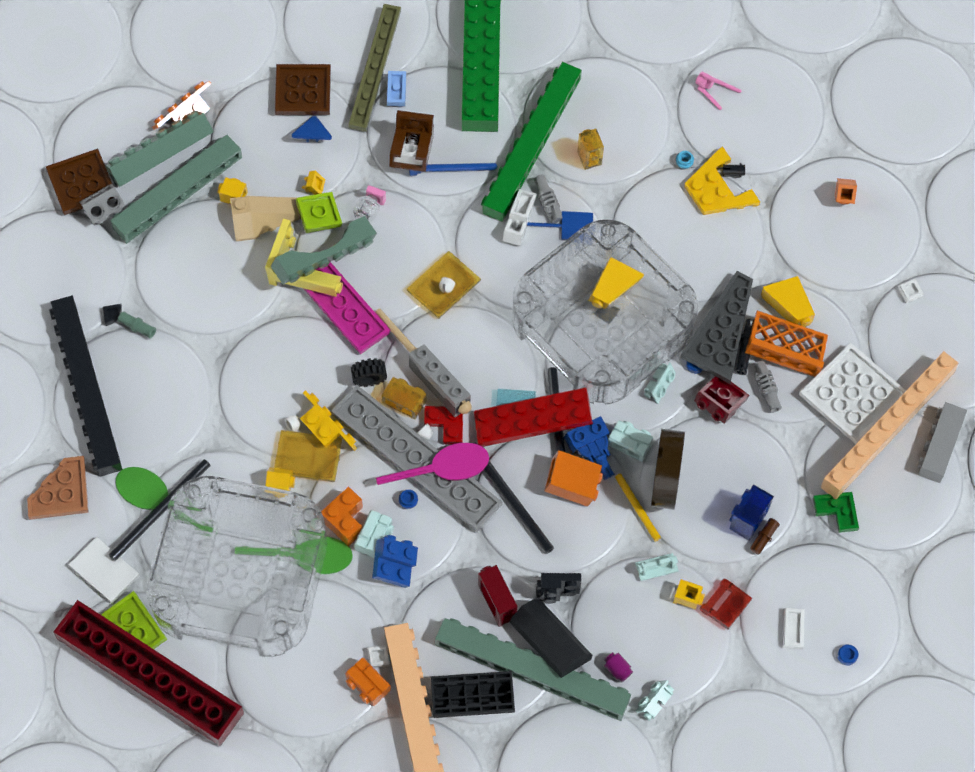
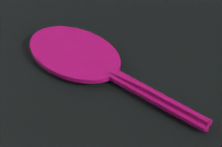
(451, 463)

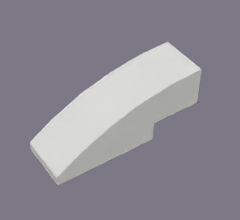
(519, 217)

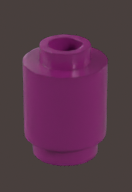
(618, 666)

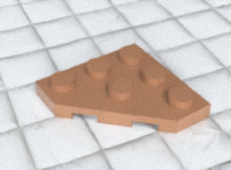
(61, 492)

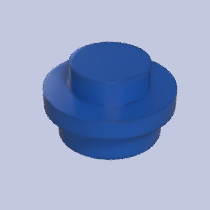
(408, 499)

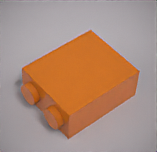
(573, 478)

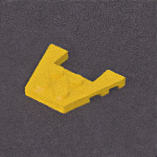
(712, 192)

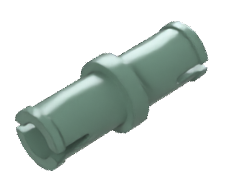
(137, 324)

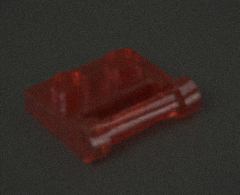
(731, 607)

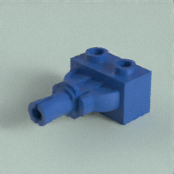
(591, 444)

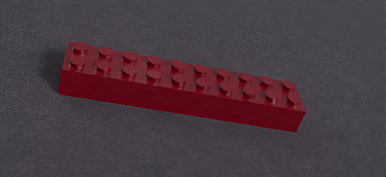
(149, 673)

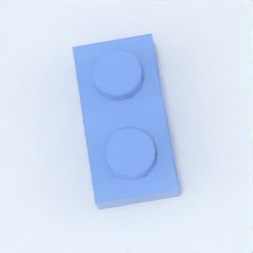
(396, 88)

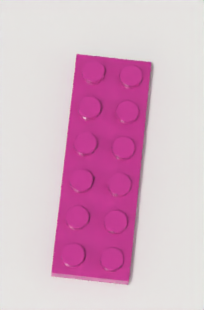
(350, 314)

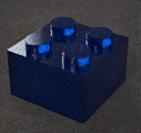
(750, 512)

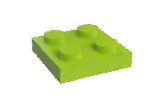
(319, 212)

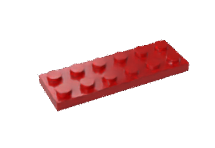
(533, 417)

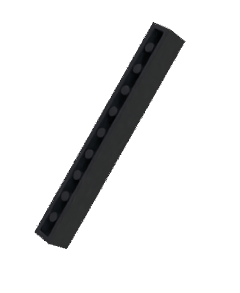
(86, 386)

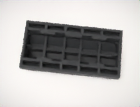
(550, 637)
(472, 694)

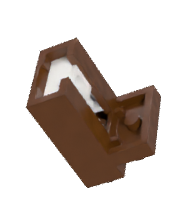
(412, 141)

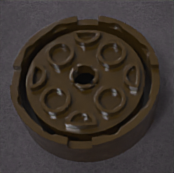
(668, 469)

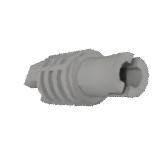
(548, 199)
(767, 386)

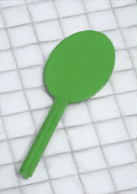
(141, 487)
(337, 556)

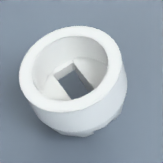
(446, 285)
(293, 423)
(426, 432)

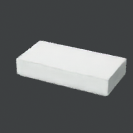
(793, 628)

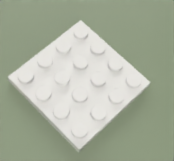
(852, 393)

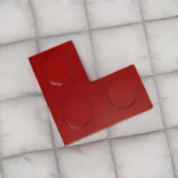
(452, 426)

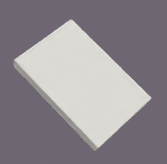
(101, 572)

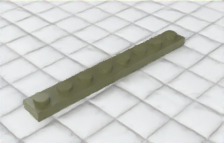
(374, 67)

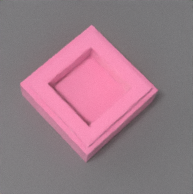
(379, 194)

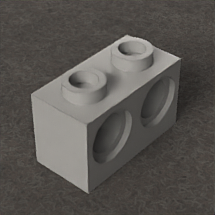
(100, 199)

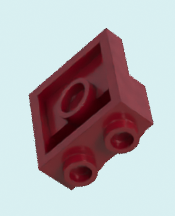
(720, 399)

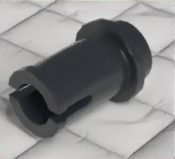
(734, 170)

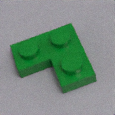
(842, 508)

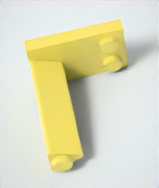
(316, 281)

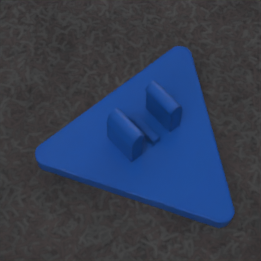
(312, 130)

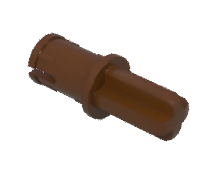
(764, 536)

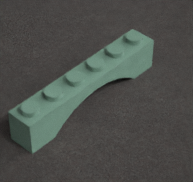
(295, 264)

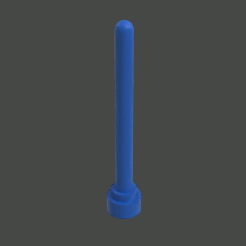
(456, 167)

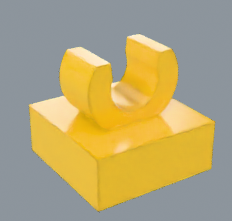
(315, 183)

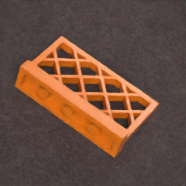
(784, 355)

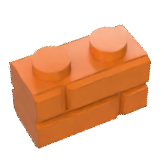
(367, 682)

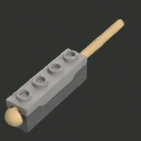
(433, 373)

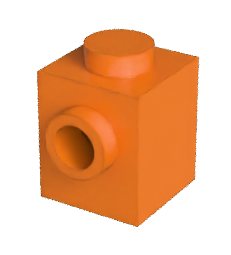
(845, 191)

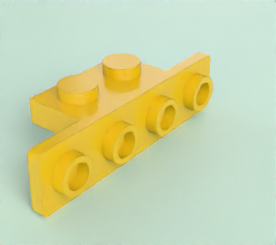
(321, 424)

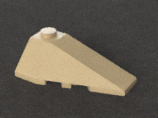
(261, 214)

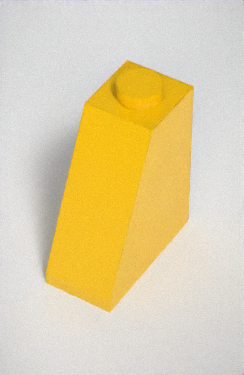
(613, 283)
(789, 301)

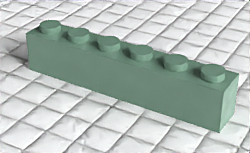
(159, 148)

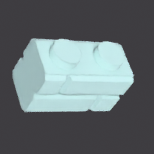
(630, 440)
(374, 528)

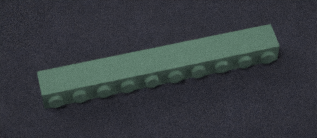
(532, 668)

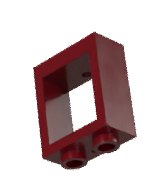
(497, 594)

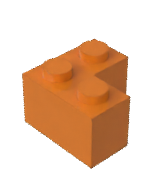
(340, 514)

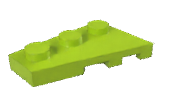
(135, 619)

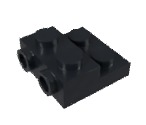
(555, 584)

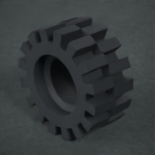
(369, 372)

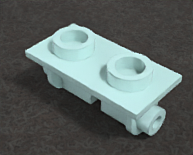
(664, 375)
(657, 566)
(649, 704)

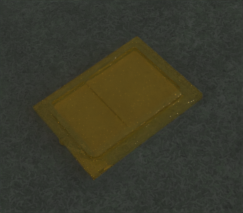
(427, 288)
(308, 456)

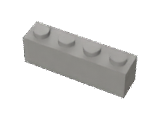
(942, 443)

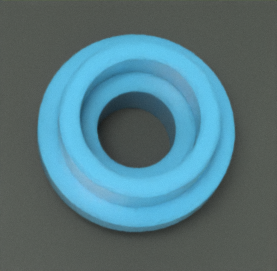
(684, 155)

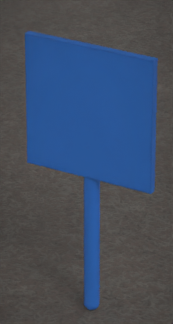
(570, 224)

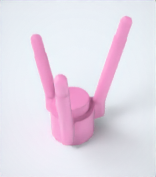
(706, 81)

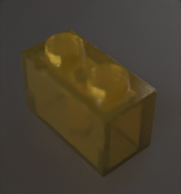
(590, 148)
(404, 397)

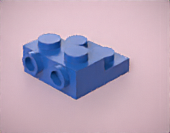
(394, 561)

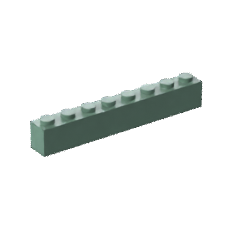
(176, 188)

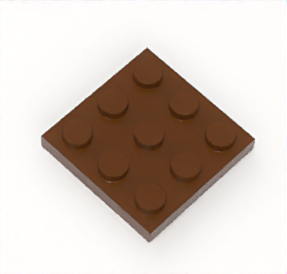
(303, 89)
(78, 179)

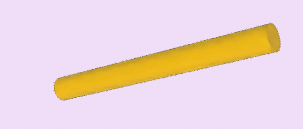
(638, 508)

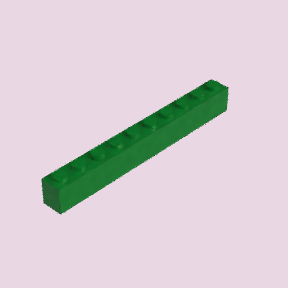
(532, 141)

